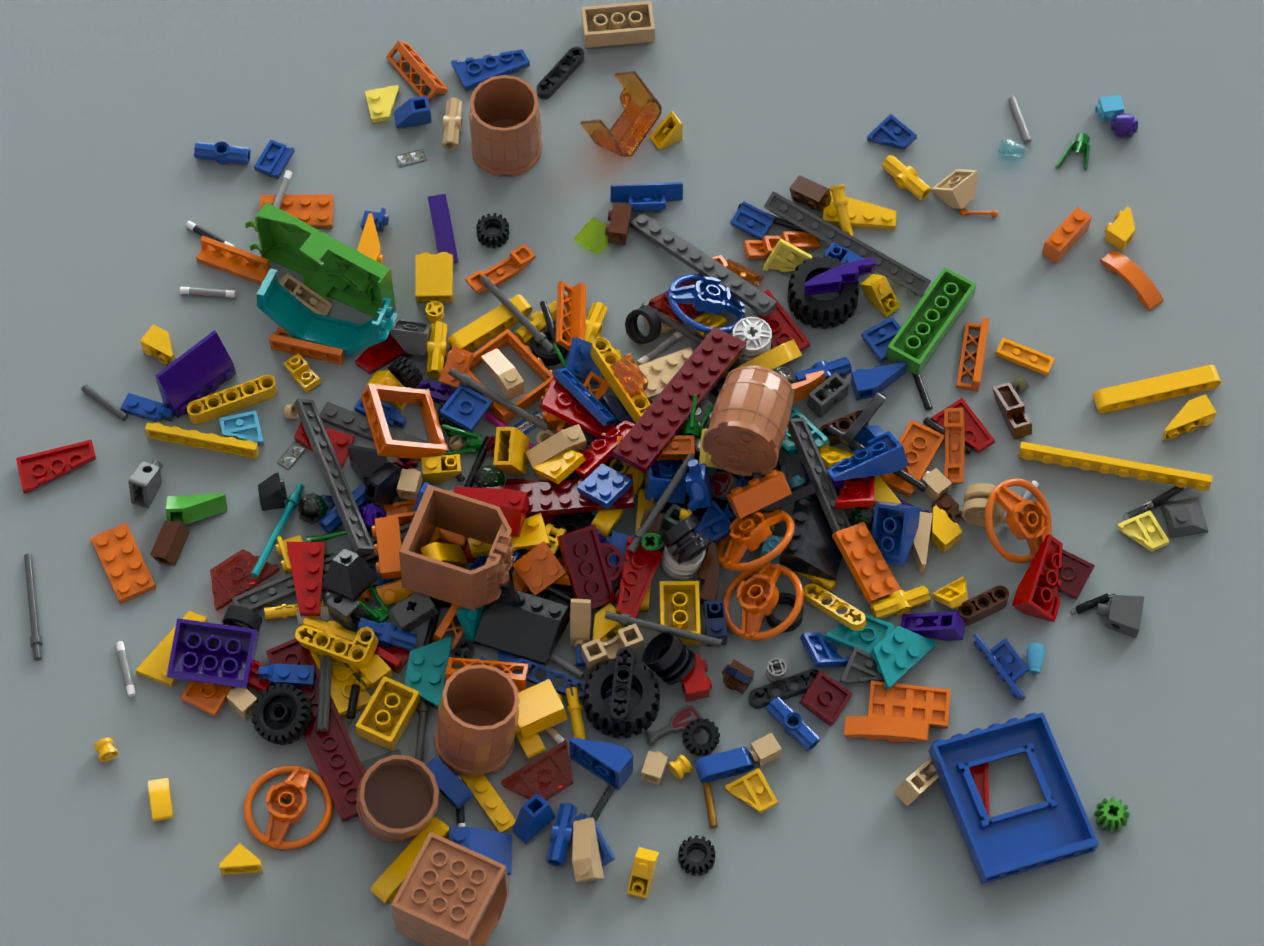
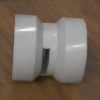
(777, 673)

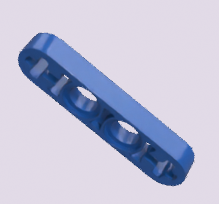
(552, 675)

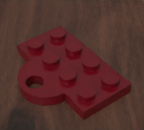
(589, 565)

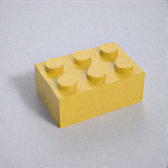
(680, 606)
(388, 713)

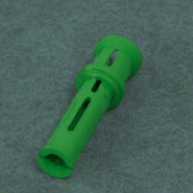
(652, 541)

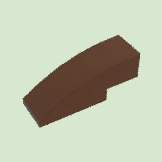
(1012, 410)
(709, 575)

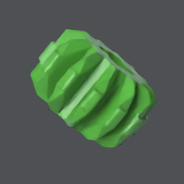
(1114, 808)

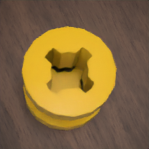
(437, 308)
(106, 749)
(680, 767)

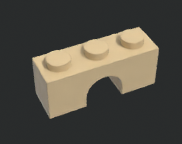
(599, 652)

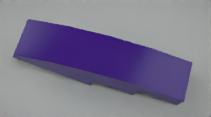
(442, 225)
(834, 278)

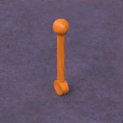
(963, 212)

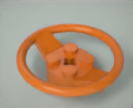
(1025, 518)
(748, 534)
(758, 599)
(284, 815)

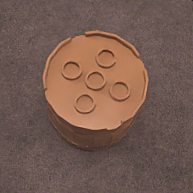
(505, 126)
(749, 421)
(477, 720)
(397, 798)

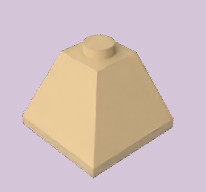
(957, 188)

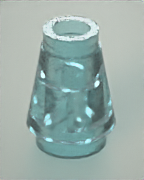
(1011, 148)

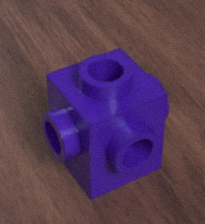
(369, 513)

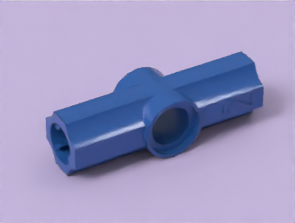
(222, 153)
(840, 366)
(332, 519)
(389, 634)
(785, 715)
(561, 834)

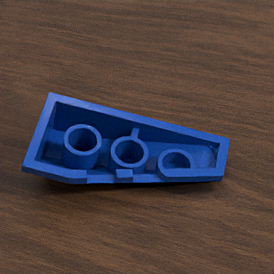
(880, 457)

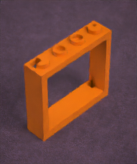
(525, 353)
(402, 449)

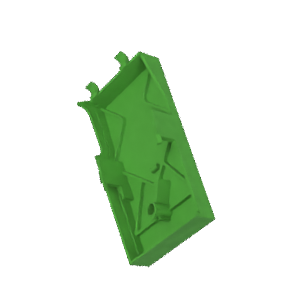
(324, 262)

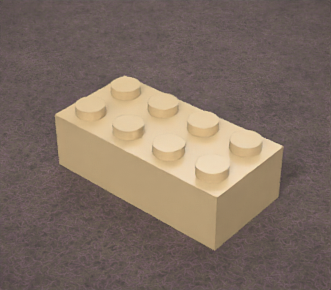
(618, 24)
(662, 370)

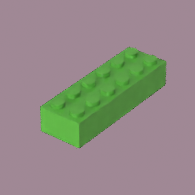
(931, 320)

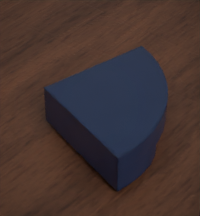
(738, 675)

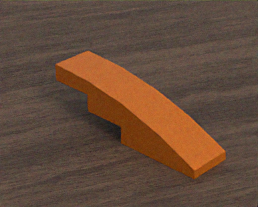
(762, 248)
(886, 728)

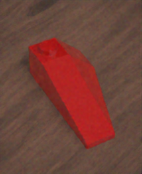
(511, 502)
(1039, 587)

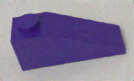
(936, 625)

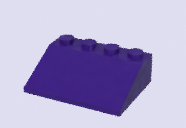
(195, 374)
(212, 653)

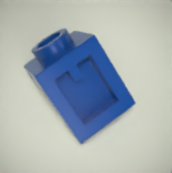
(380, 219)

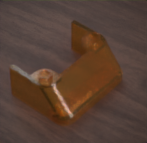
(634, 122)

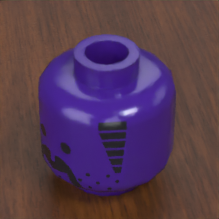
(1124, 125)

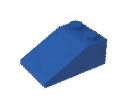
(658, 479)
(895, 530)
(603, 759)
(485, 842)

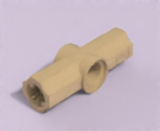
(452, 124)

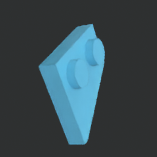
(242, 427)

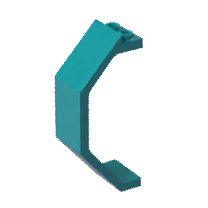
(317, 328)

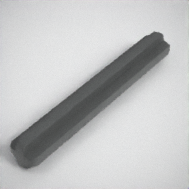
(324, 693)

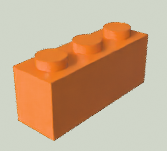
(1066, 235)
(758, 493)
(387, 547)

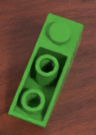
(195, 507)

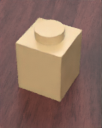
(409, 484)
(936, 484)
(241, 701)
(765, 750)
(654, 767)

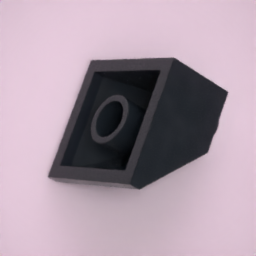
(365, 461)
(349, 575)

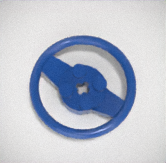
(707, 296)

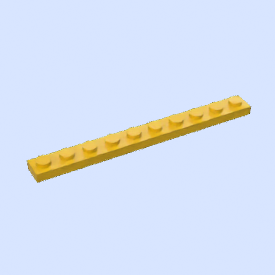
(1115, 466)

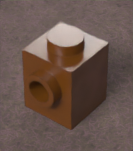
(733, 683)

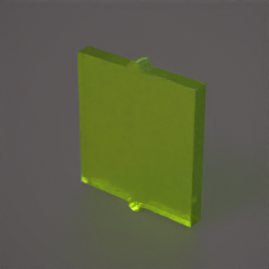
(593, 236)

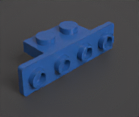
(646, 196)
(1007, 661)

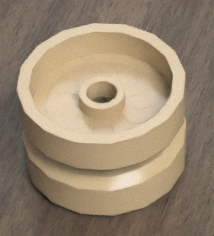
(975, 503)

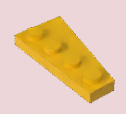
(863, 215)
(532, 534)
(156, 664)
(341, 682)

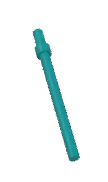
(292, 502)

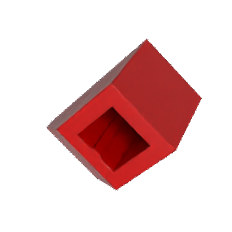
(696, 684)

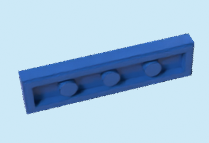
(584, 396)

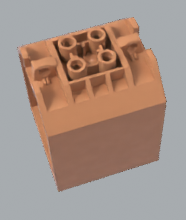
(450, 582)
(450, 896)

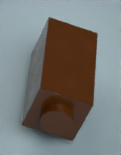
(810, 193)
(619, 224)
(170, 542)

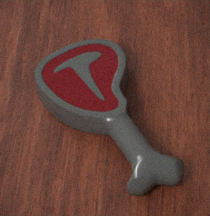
(723, 484)
(677, 724)

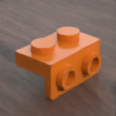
(460, 361)
(403, 510)

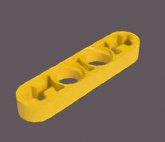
(832, 608)

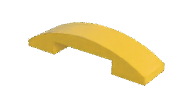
(776, 357)

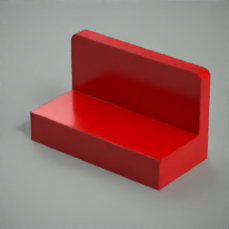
(393, 657)

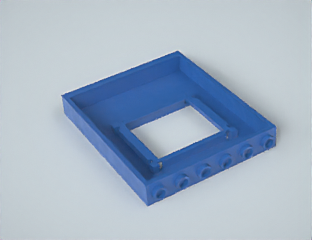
(1021, 837)

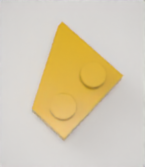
(832, 455)
(952, 594)

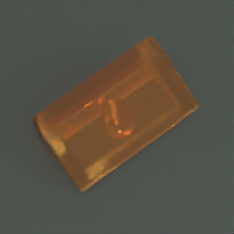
(745, 272)
(630, 375)

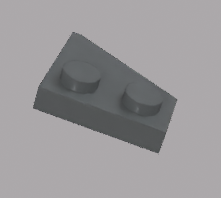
(861, 668)

